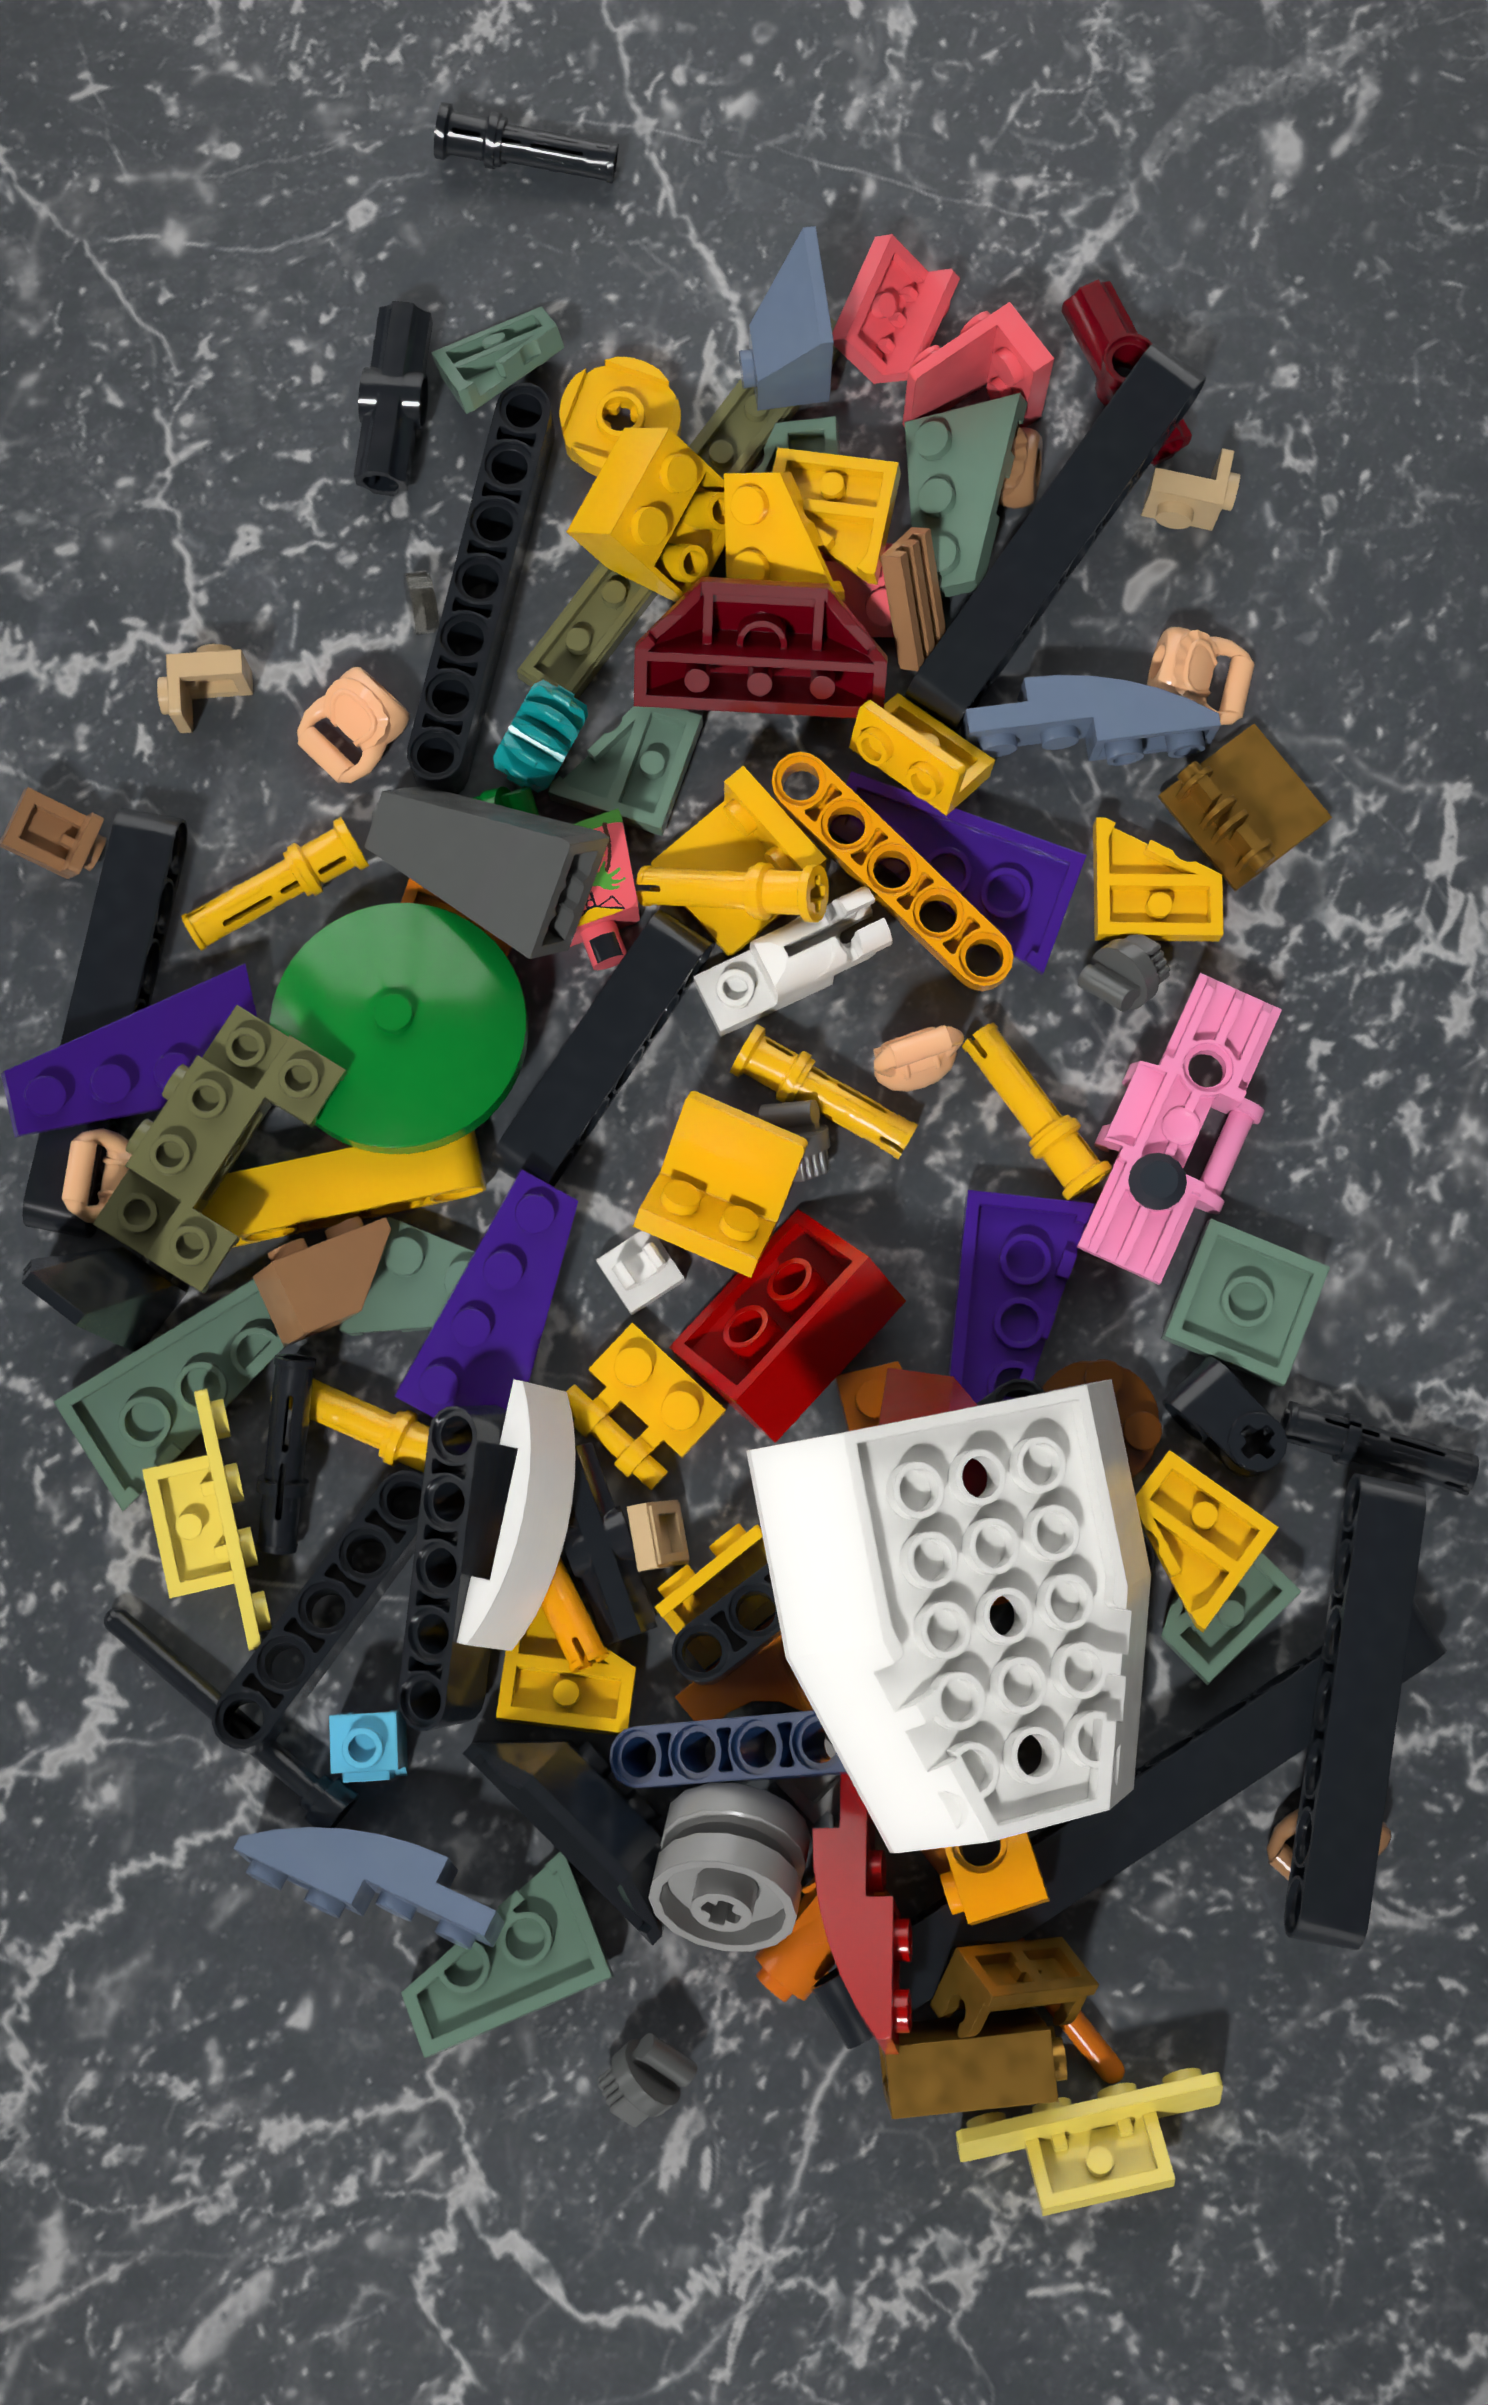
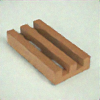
(913, 597)

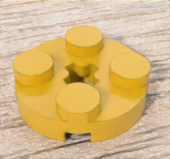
(604, 391)

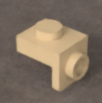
(1190, 500)
(207, 673)

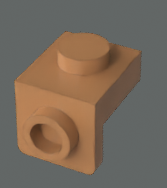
(53, 835)

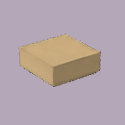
(658, 1535)

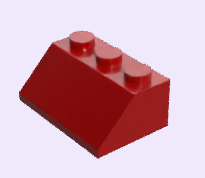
(791, 1326)

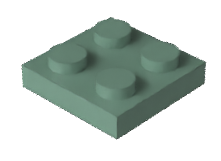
(1245, 1302)

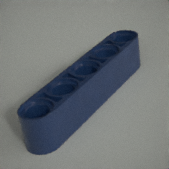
(738, 1753)

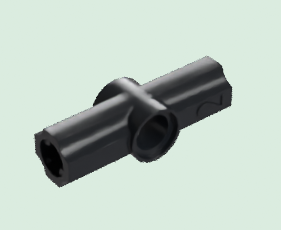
(393, 398)
(604, 1554)

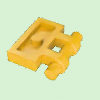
(656, 1392)

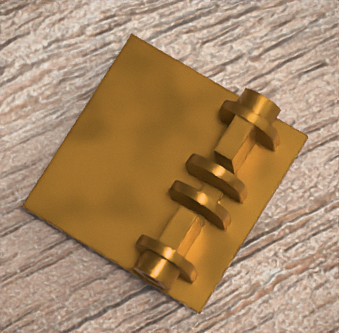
(1244, 806)

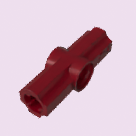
(1111, 343)

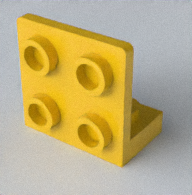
(734, 837)
(722, 1184)

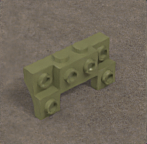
(200, 1136)

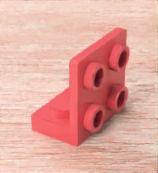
(991, 351)

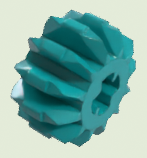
(540, 736)

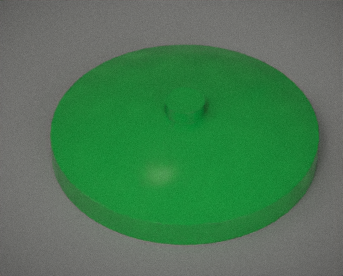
(415, 1016)

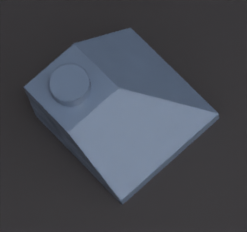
(791, 334)

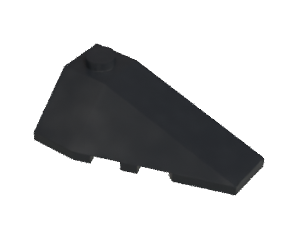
(106, 1293)

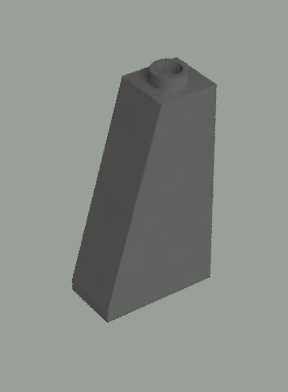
(492, 863)

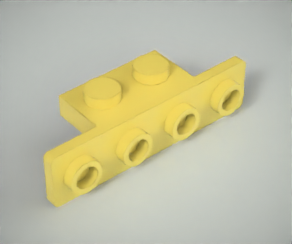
(198, 1523)
(1096, 2146)

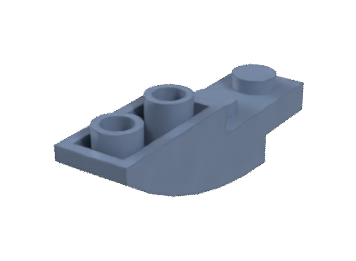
(1113, 715)
(349, 1866)

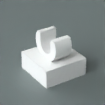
(640, 1271)

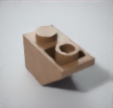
(323, 1283)

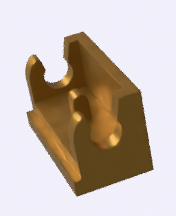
(1013, 1978)

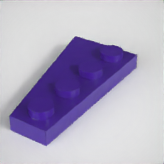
(1004, 873)
(125, 1063)
(1010, 1284)
(497, 1306)

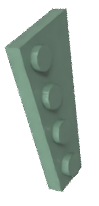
(146, 1405)

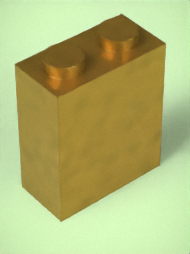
(1002, 2066)

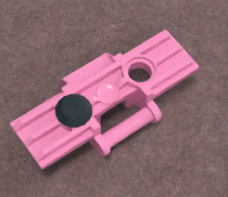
(1158, 1122)

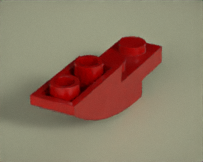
(863, 1928)

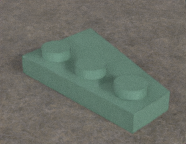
(957, 481)
(539, 1958)

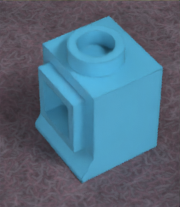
(368, 1746)

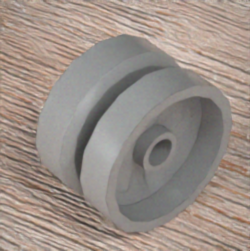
(730, 1867)

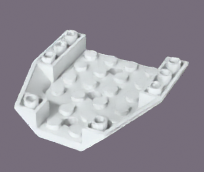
(890, 1593)

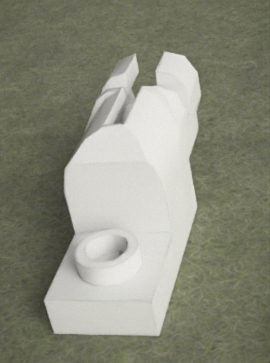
(791, 963)

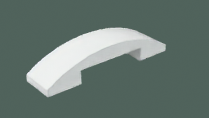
(533, 1520)

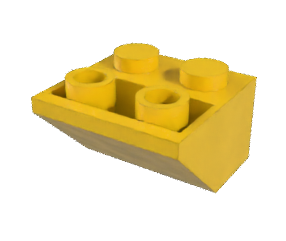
(654, 513)

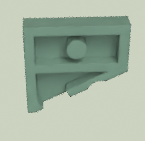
(497, 357)
(1246, 1613)

